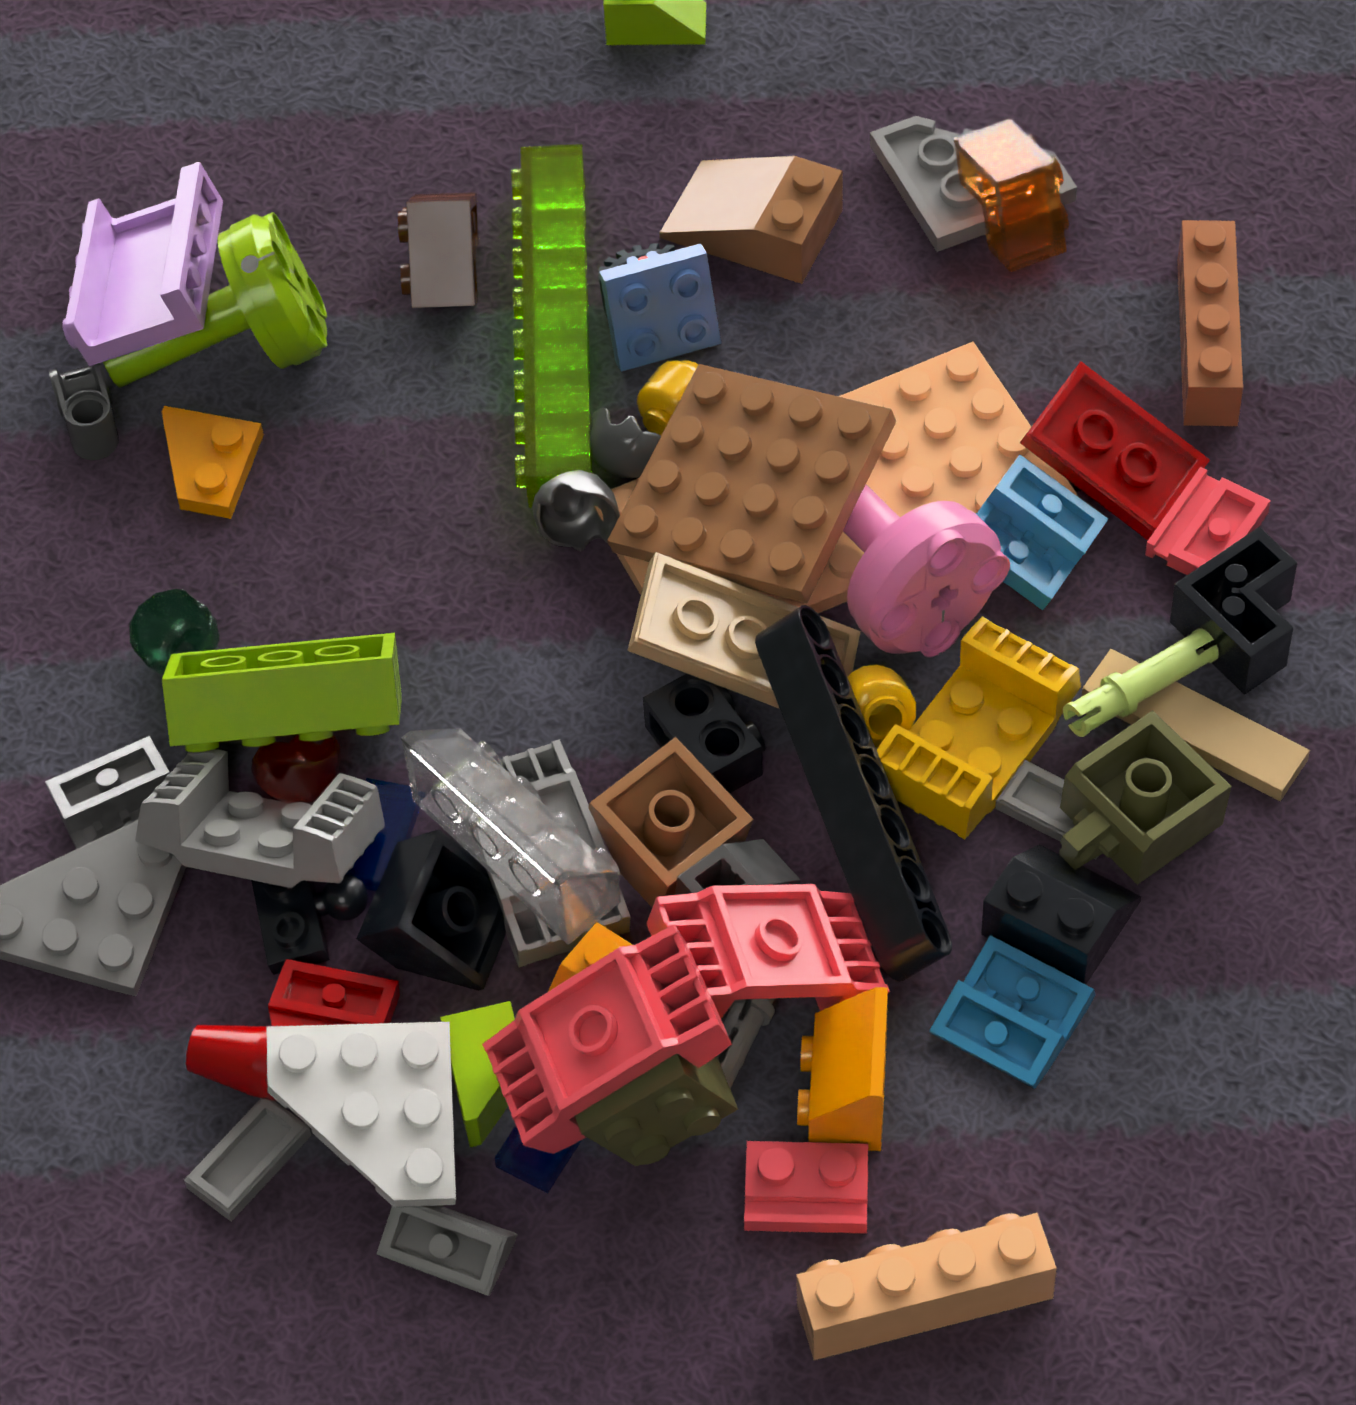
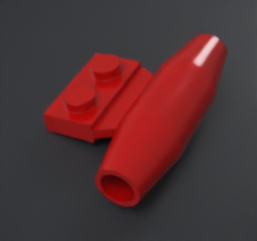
(301, 997)

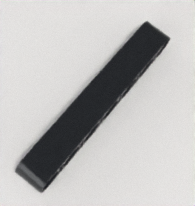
(853, 794)

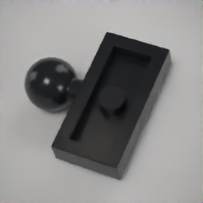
(293, 921)

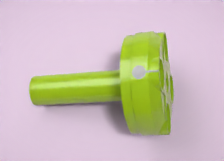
(265, 294)

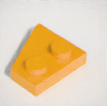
(209, 458)

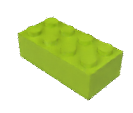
(282, 691)

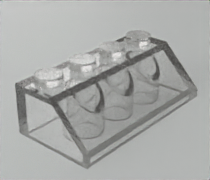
(511, 830)

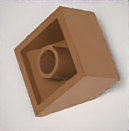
(666, 819)

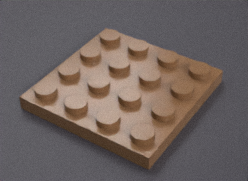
(753, 481)

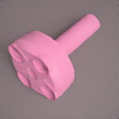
(920, 573)

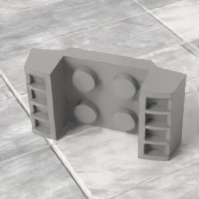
(561, 791)
(258, 836)

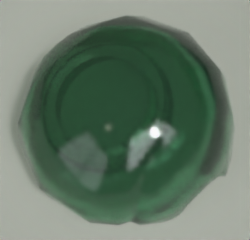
(171, 625)

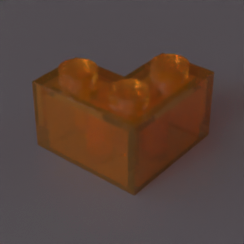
(1017, 193)

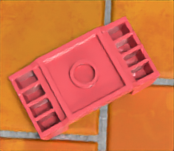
(773, 942)
(603, 1034)

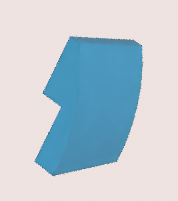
(1039, 529)
(1013, 1012)

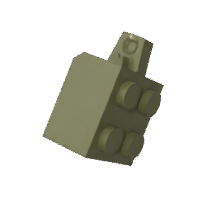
(1141, 800)

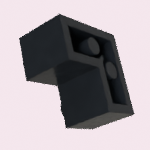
(1237, 605)

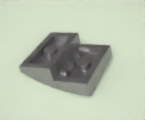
(107, 790)

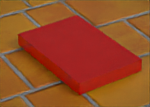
(1113, 450)

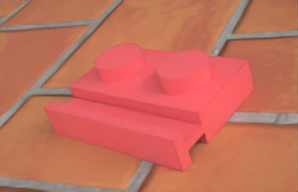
(1206, 522)
(806, 1187)

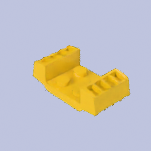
(978, 728)

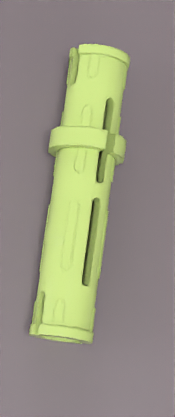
(1122, 692)

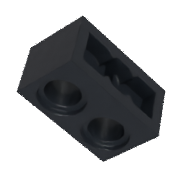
(711, 732)

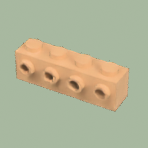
(925, 1284)

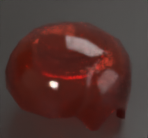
(296, 769)

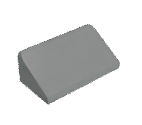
(447, 1245)

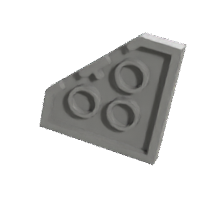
(926, 175)
(92, 911)

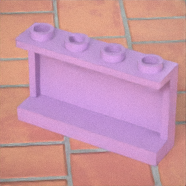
(144, 272)

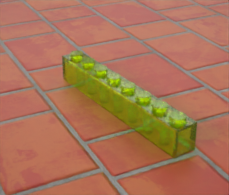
(553, 315)

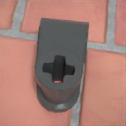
(87, 410)

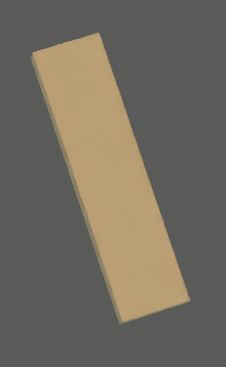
(1216, 732)

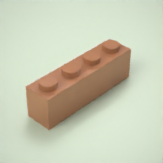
(1209, 323)

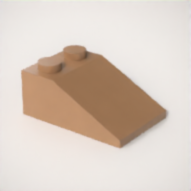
(759, 212)

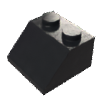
(1057, 912)
(436, 913)

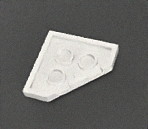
(374, 1101)

